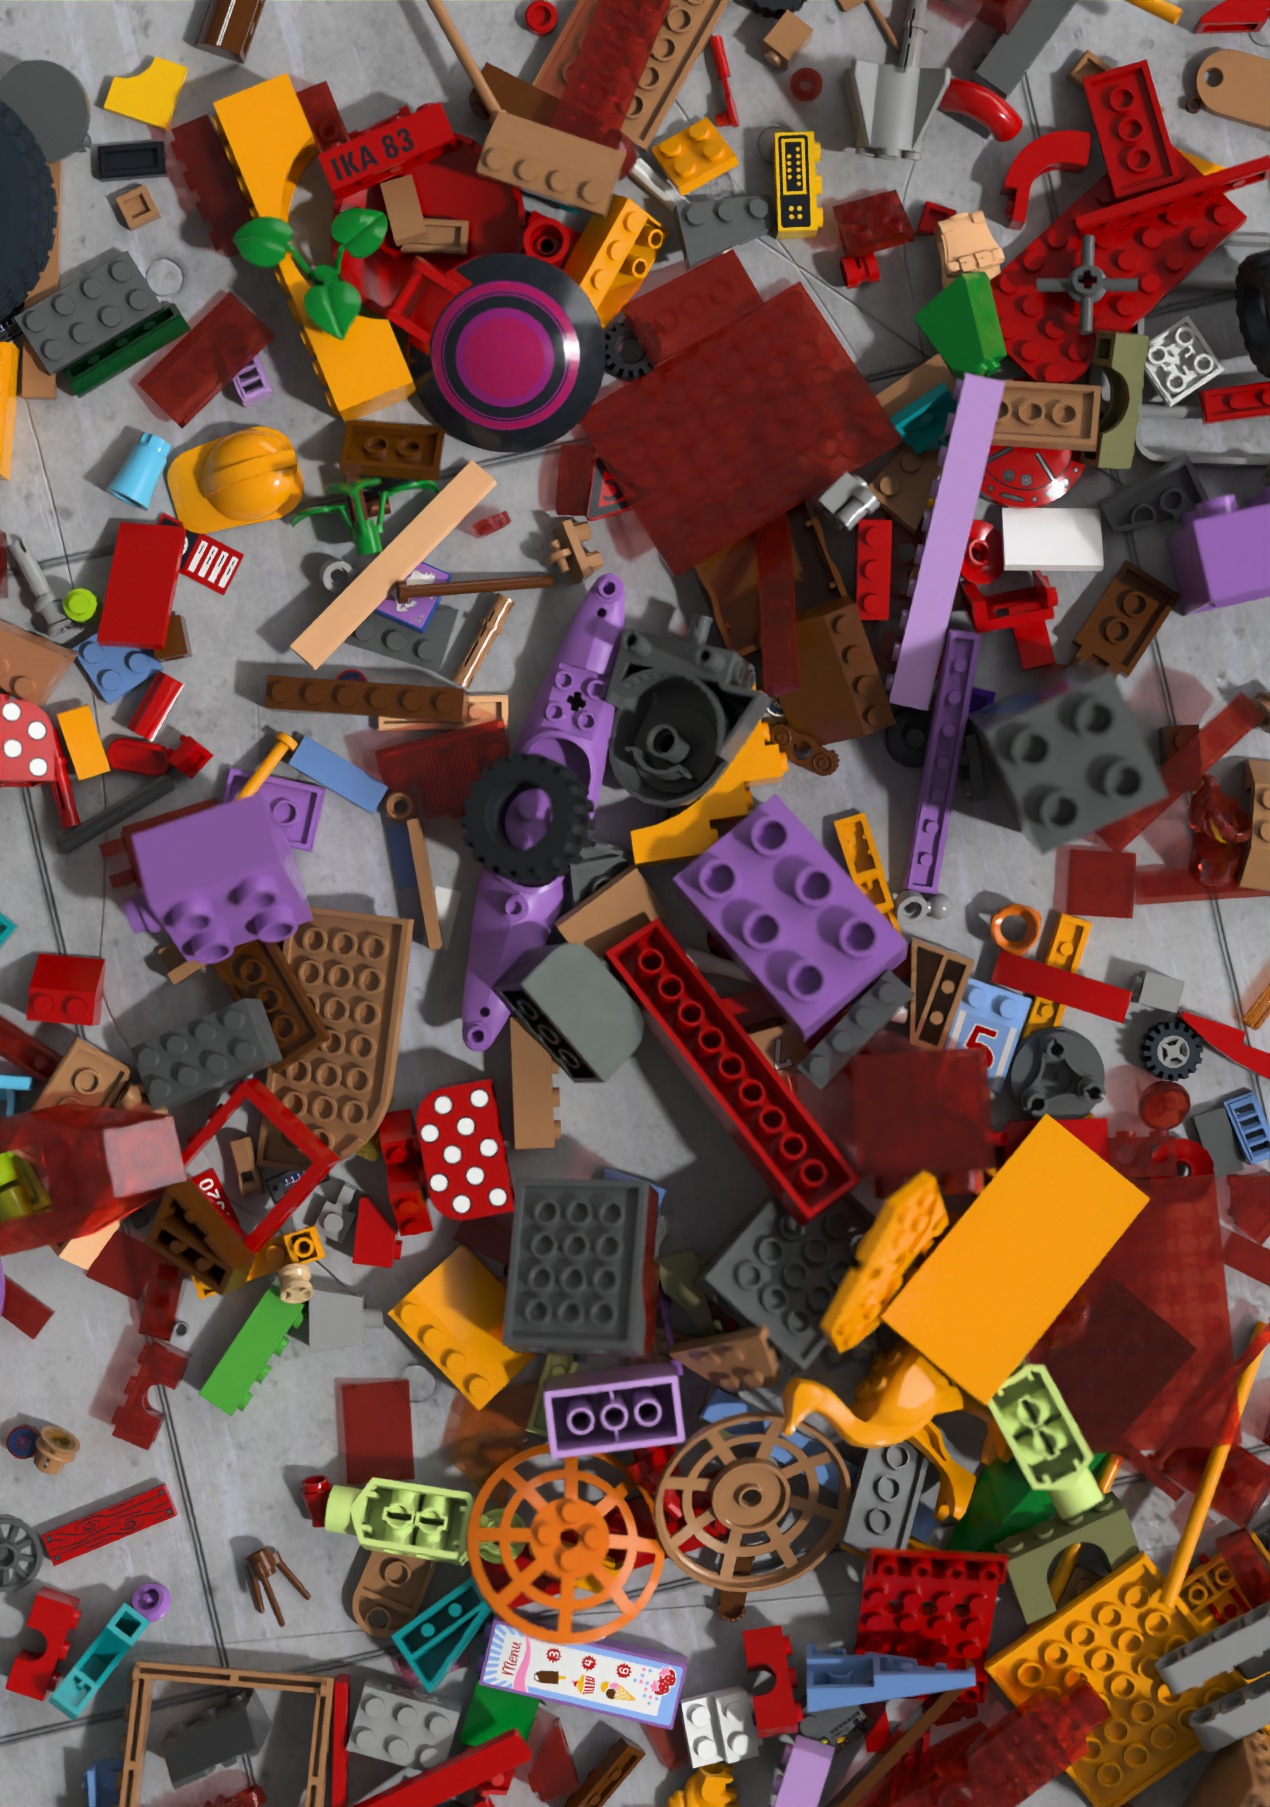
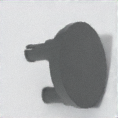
(50, 105)
(1055, 1074)

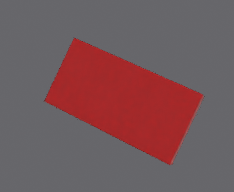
(141, 586)

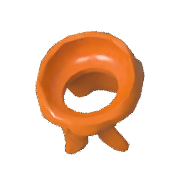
(1033, 920)

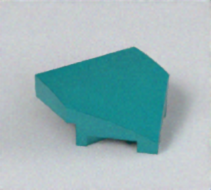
(925, 419)

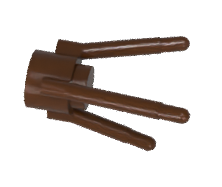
(260, 1567)

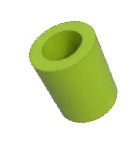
(83, 606)

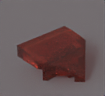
(1251, 1203)

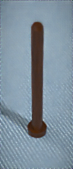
(406, 591)

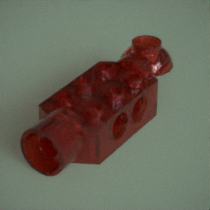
(1026, 1748)

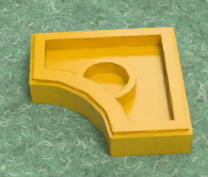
(148, 96)

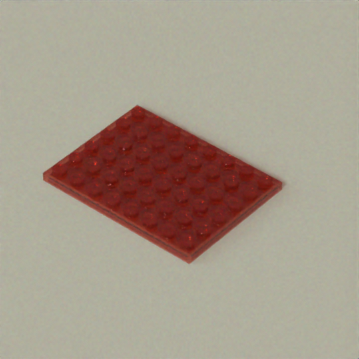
(738, 429)
(1157, 1332)

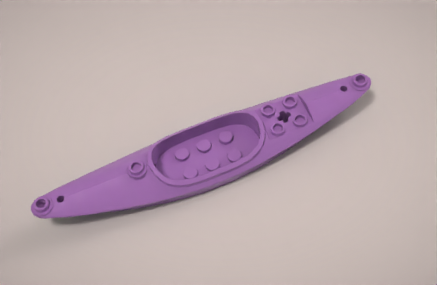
(517, 915)

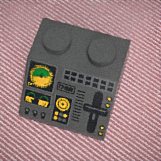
(834, 1726)

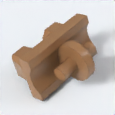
(569, 552)

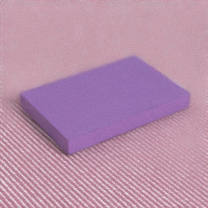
(293, 804)

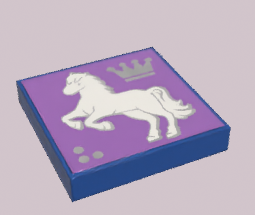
(418, 611)

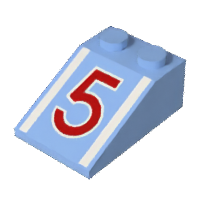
(990, 1020)

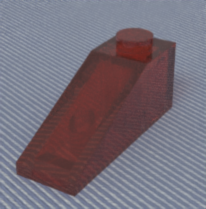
(162, 1298)

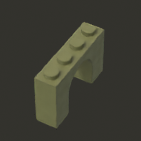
(1034, 1549)

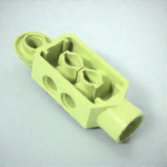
(1045, 1438)
(413, 1520)

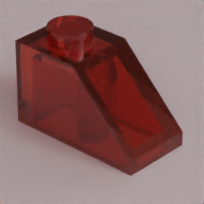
(553, 1766)

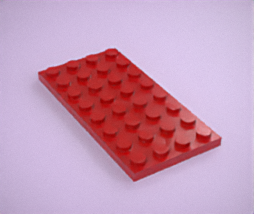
(1160, 251)

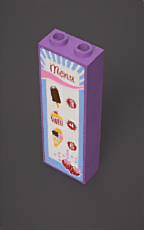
(592, 1676)

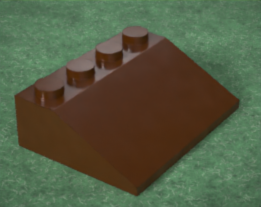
(839, 678)

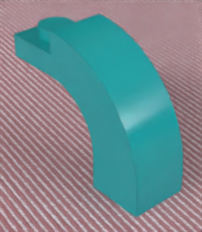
(98, 1661)

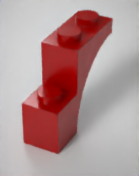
(402, 1163)

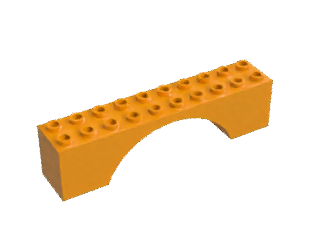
(272, 150)

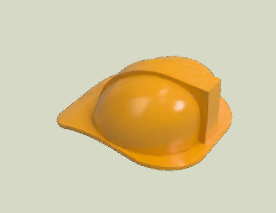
(236, 481)

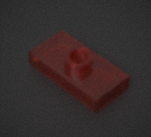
(24, 1309)

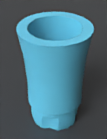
(141, 471)

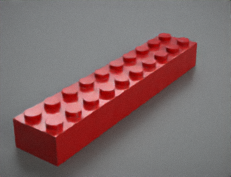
(731, 1074)

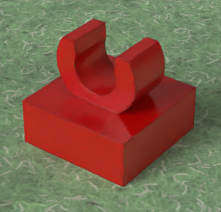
(189, 756)

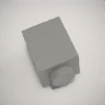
(1157, 991)

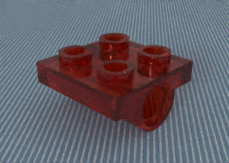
(873, 224)

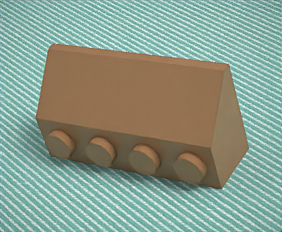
(551, 164)

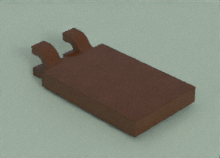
(1124, 620)

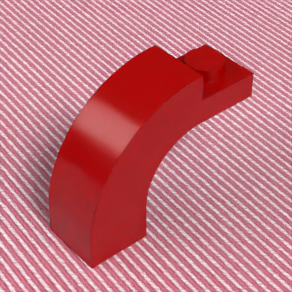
(1051, 152)

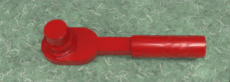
(729, 116)

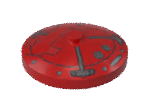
(1028, 475)

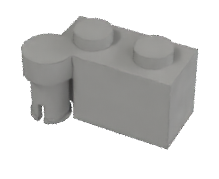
(846, 503)

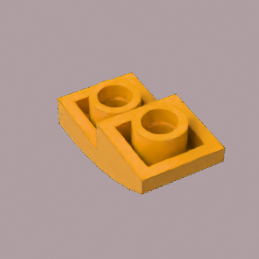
(83, 742)

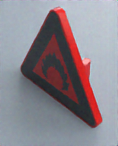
(604, 495)

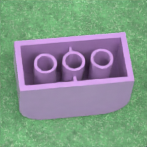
(613, 1409)

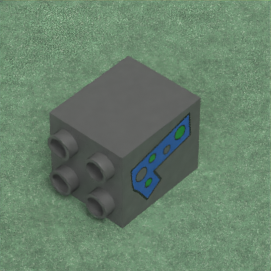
(1067, 755)

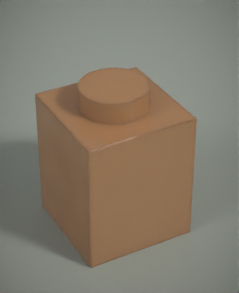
(786, 40)

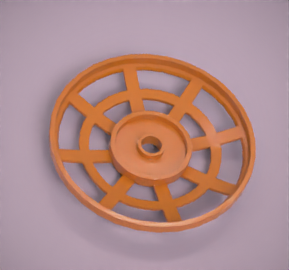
(553, 1557)

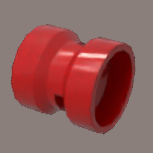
(859, 270)

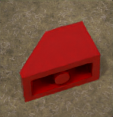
(375, 1237)

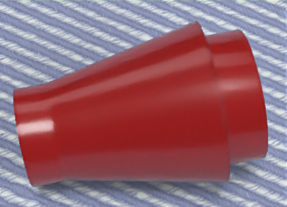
(316, 1495)

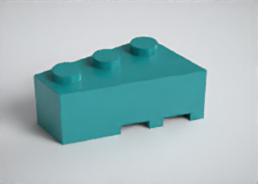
(442, 1633)

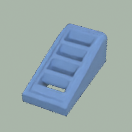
(1239, 1132)

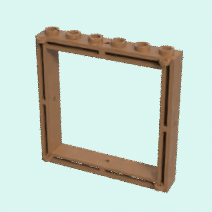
(138, 1712)

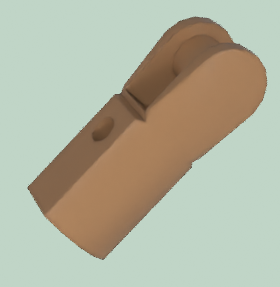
(244, 1161)

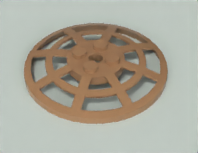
(756, 1514)

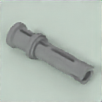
(46, 601)

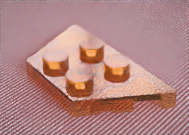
(493, 1436)

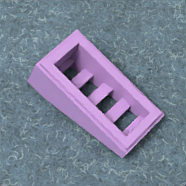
(259, 393)

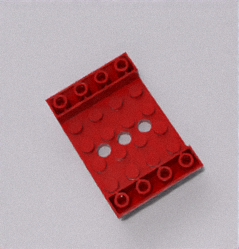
(932, 1631)

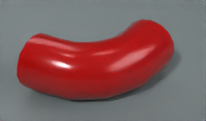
(982, 106)

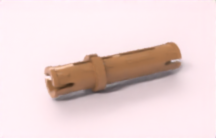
(486, 634)

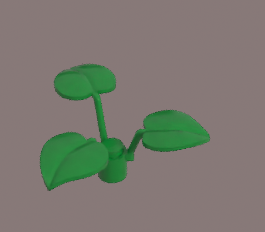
(329, 302)
(364, 533)

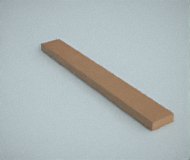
(35, 378)

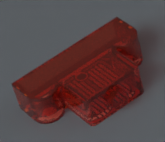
(444, 765)

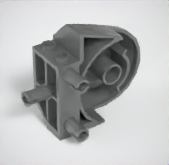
(702, 709)

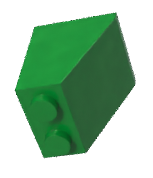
(965, 326)

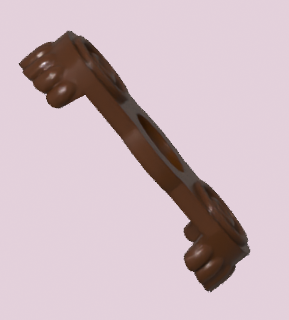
(821, 759)
(732, 1603)

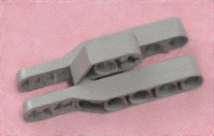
(1237, 1643)

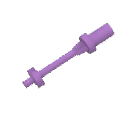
(662, 1306)

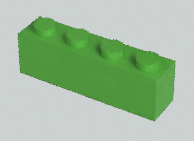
(251, 1351)

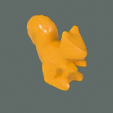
(707, 1788)

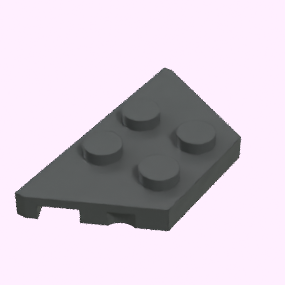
(598, 866)

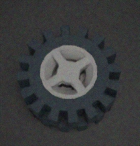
(1180, 1057)

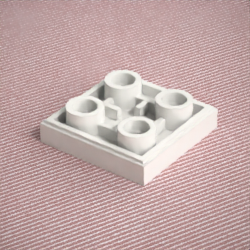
(1180, 362)

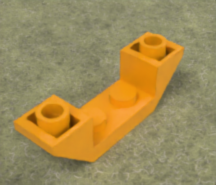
(281, 1250)

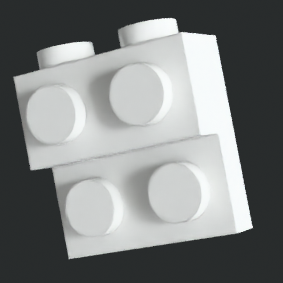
(720, 1726)

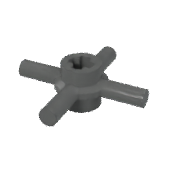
(1098, 283)

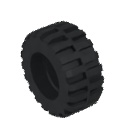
(1253, 308)
(488, 809)

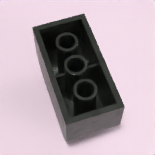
(574, 1009)

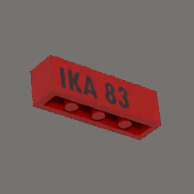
(388, 150)

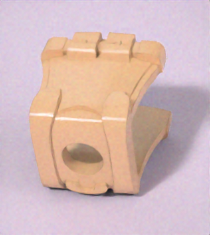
(966, 247)

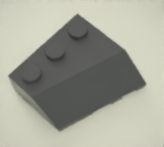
(216, 1738)

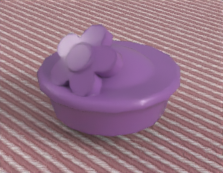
(151, 1601)

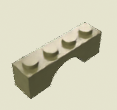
(1123, 362)

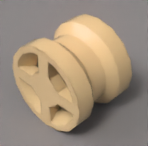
(295, 1283)

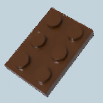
(392, 450)

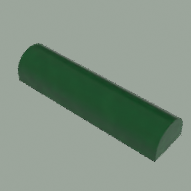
(126, 350)

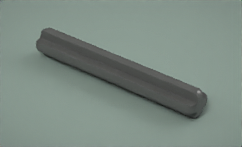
(115, 814)

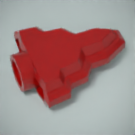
(647, 1471)

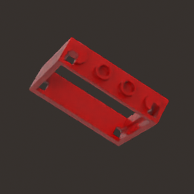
(321, 1156)

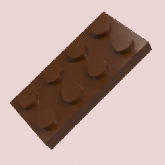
(263, 973)

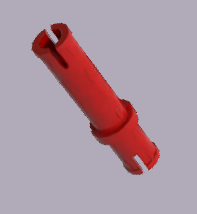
(62, 790)

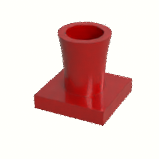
(551, 233)

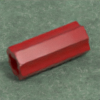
(155, 706)

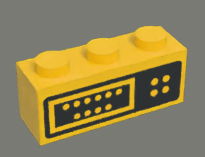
(796, 185)

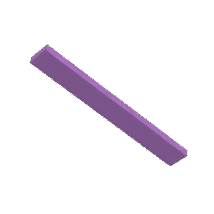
(942, 761)

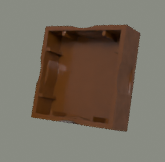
(732, 581)

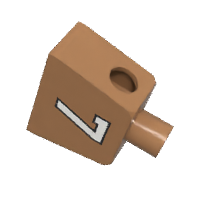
(780, 1047)

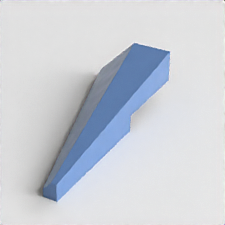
(851, 1680)

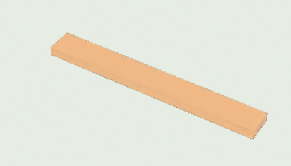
(393, 565)

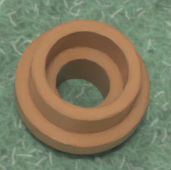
(390, 801)

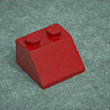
(66, 990)

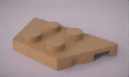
(732, 1360)

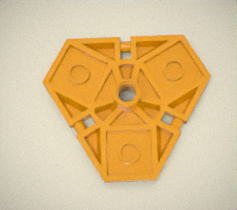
(890, 1254)

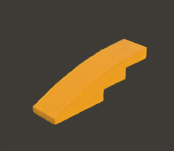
(865, 864)

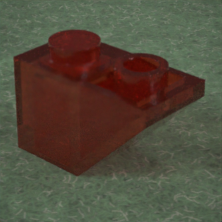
(322, 115)

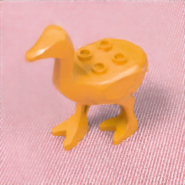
(898, 1406)

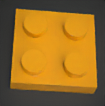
(694, 156)

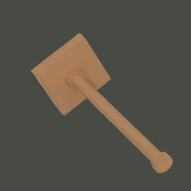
(465, 59)

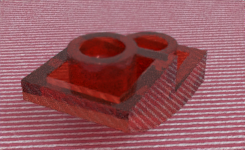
(574, 479)

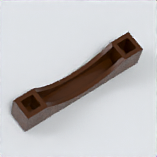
(367, 699)

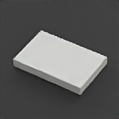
(1051, 539)

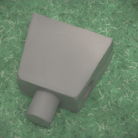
(339, 1318)

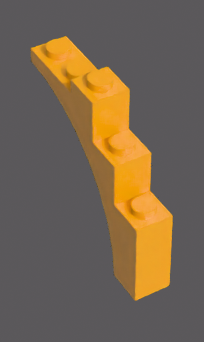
(689, 833)

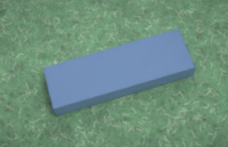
(339, 775)

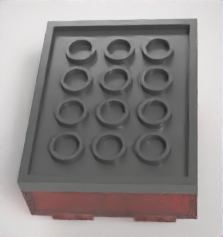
(583, 1269)
(785, 1274)

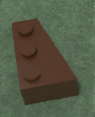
(199, 1239)

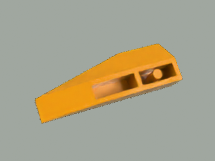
(615, 256)

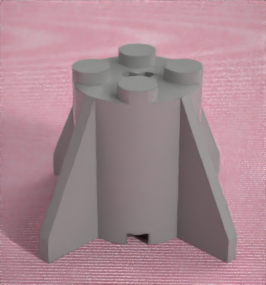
(893, 107)

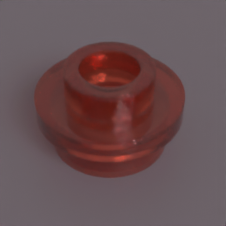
(811, 76)

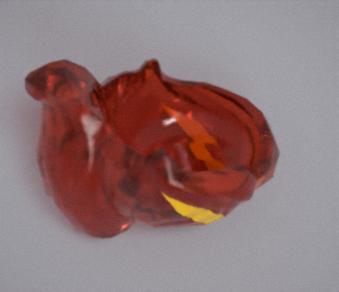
(1218, 814)

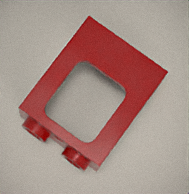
(981, 608)

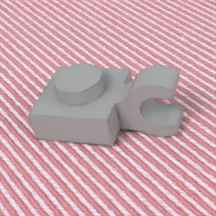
(336, 1216)

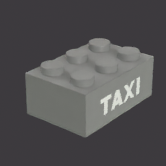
(404, 1725)

